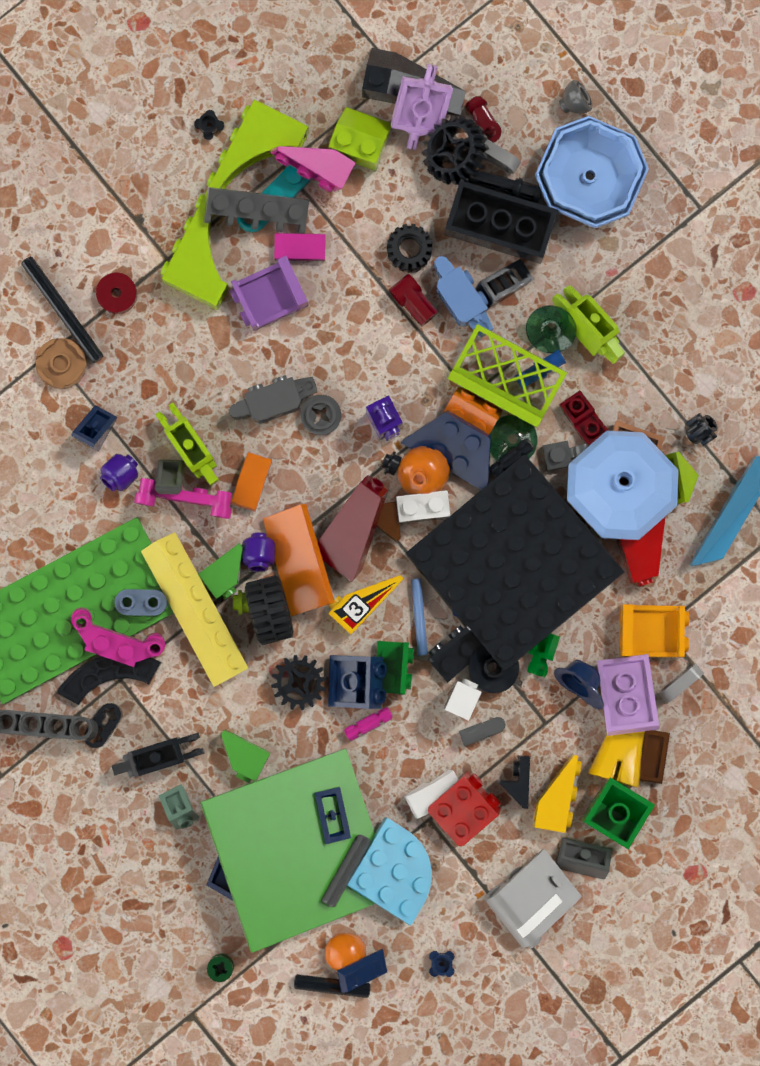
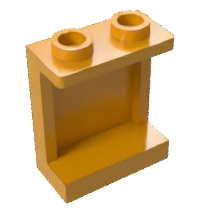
(653, 630)

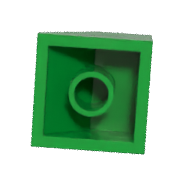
(618, 812)

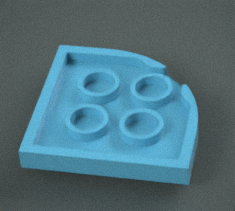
(394, 872)

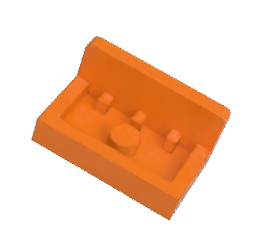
(474, 409)

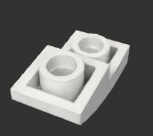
(427, 793)

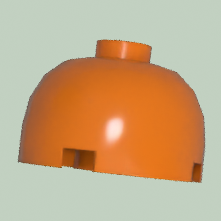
(423, 471)

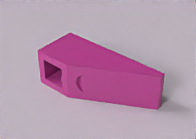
(322, 165)

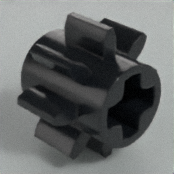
(701, 429)

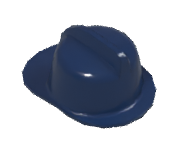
(581, 680)

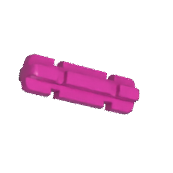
(368, 723)

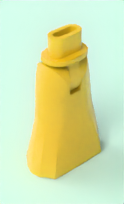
(620, 758)

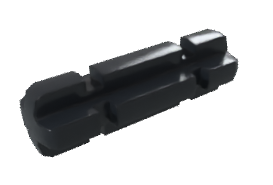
(524, 447)

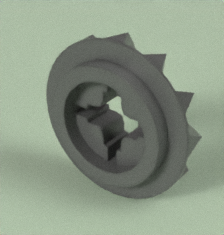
(319, 403)

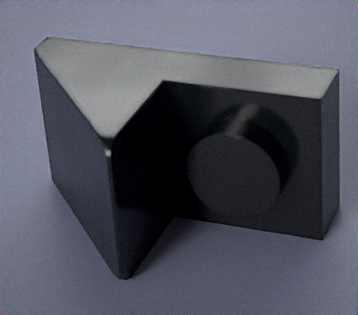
(519, 789)

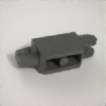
(274, 399)

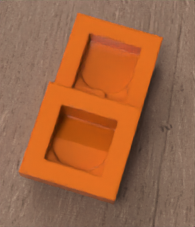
(251, 481)

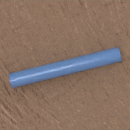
(419, 617)

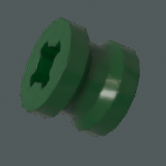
(223, 963)

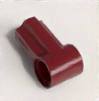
(410, 295)

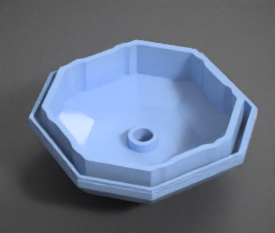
(607, 154)
(618, 509)

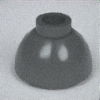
(575, 99)

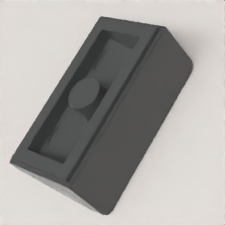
(584, 858)

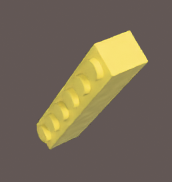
(194, 609)

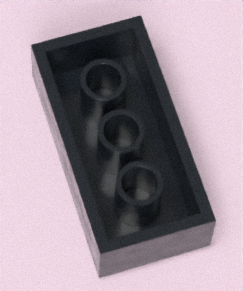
(500, 222)

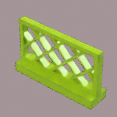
(495, 394)

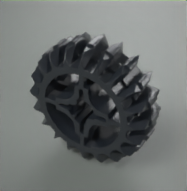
(442, 149)

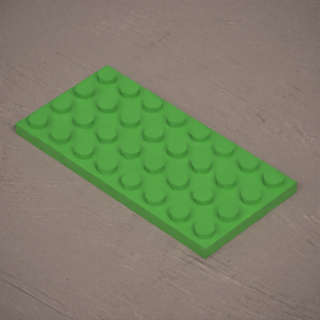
(38, 608)

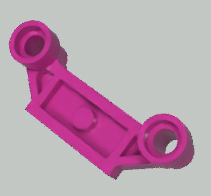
(220, 502)
(114, 644)

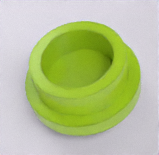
(240, 603)

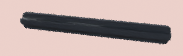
(62, 309)

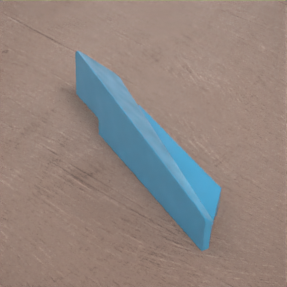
(731, 516)

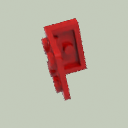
(465, 809)

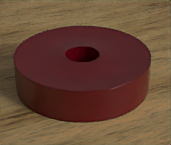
(119, 304)

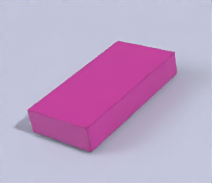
(300, 246)

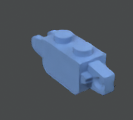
(460, 296)

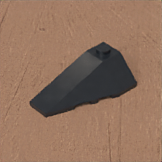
(385, 74)

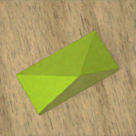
(686, 477)

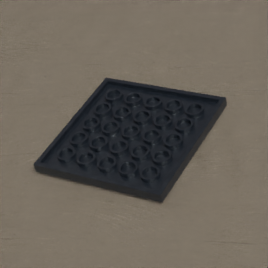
(515, 562)

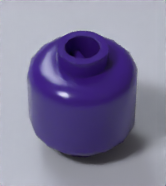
(119, 472)
(258, 552)

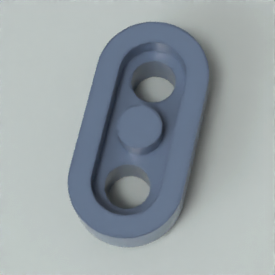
(140, 602)

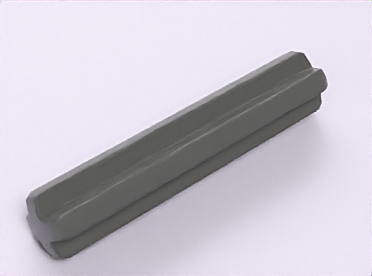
(346, 870)

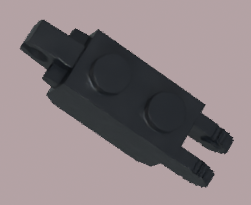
(157, 756)

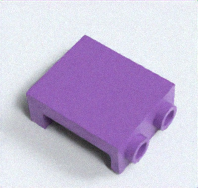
(269, 294)

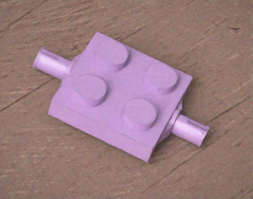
(420, 105)

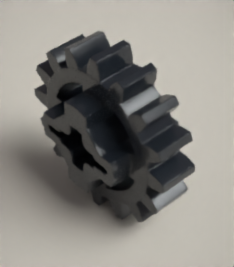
(288, 688)

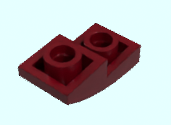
(583, 417)

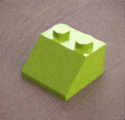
(360, 138)

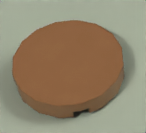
(61, 363)

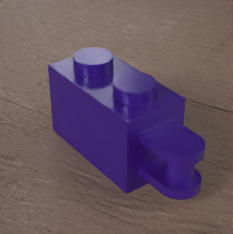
(384, 418)

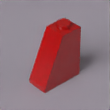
(643, 555)

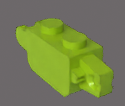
(593, 324)
(189, 446)

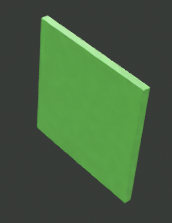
(277, 851)

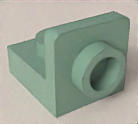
(178, 807)

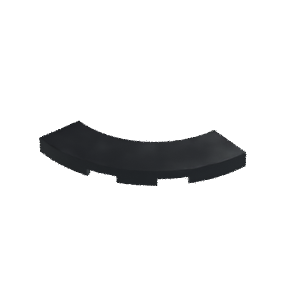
(102, 670)

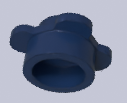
(436, 958)

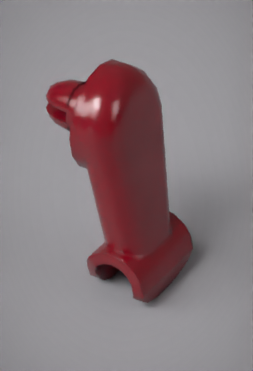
(481, 115)

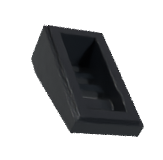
(498, 295)

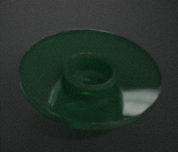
(550, 339)
(508, 426)

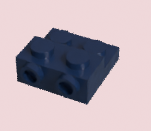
(356, 682)

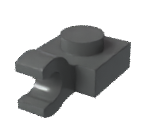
(559, 454)

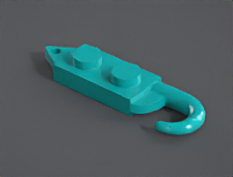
(287, 184)

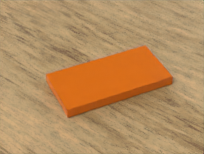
(299, 560)

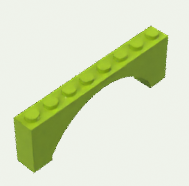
(192, 264)

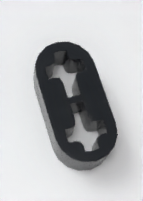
(109, 728)

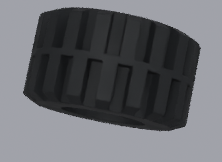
(269, 610)

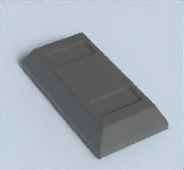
(169, 476)

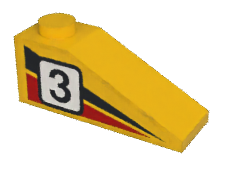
(359, 605)

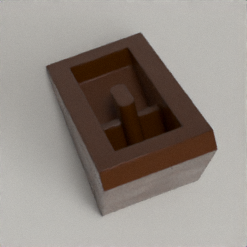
(389, 521)

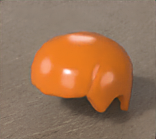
(344, 950)

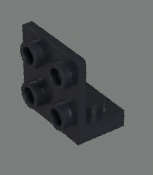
(455, 654)

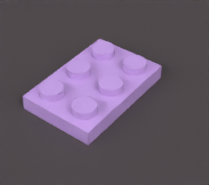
(628, 695)

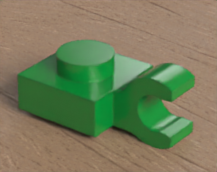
(541, 653)

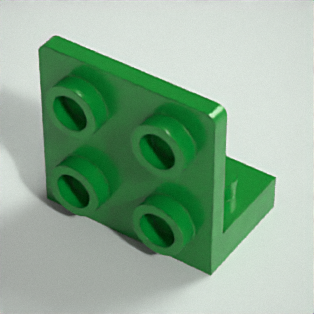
(396, 657)

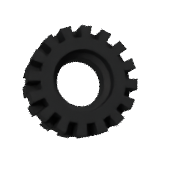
(409, 263)

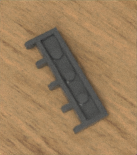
(256, 207)

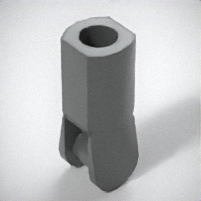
(482, 730)

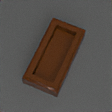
(654, 756)

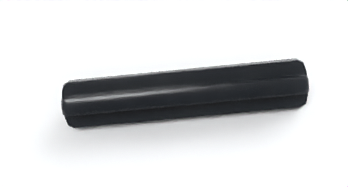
(328, 985)

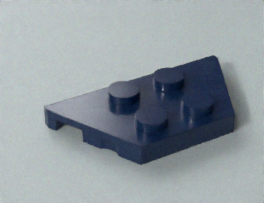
(460, 443)

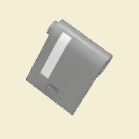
(531, 901)

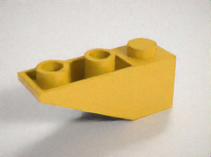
(554, 803)

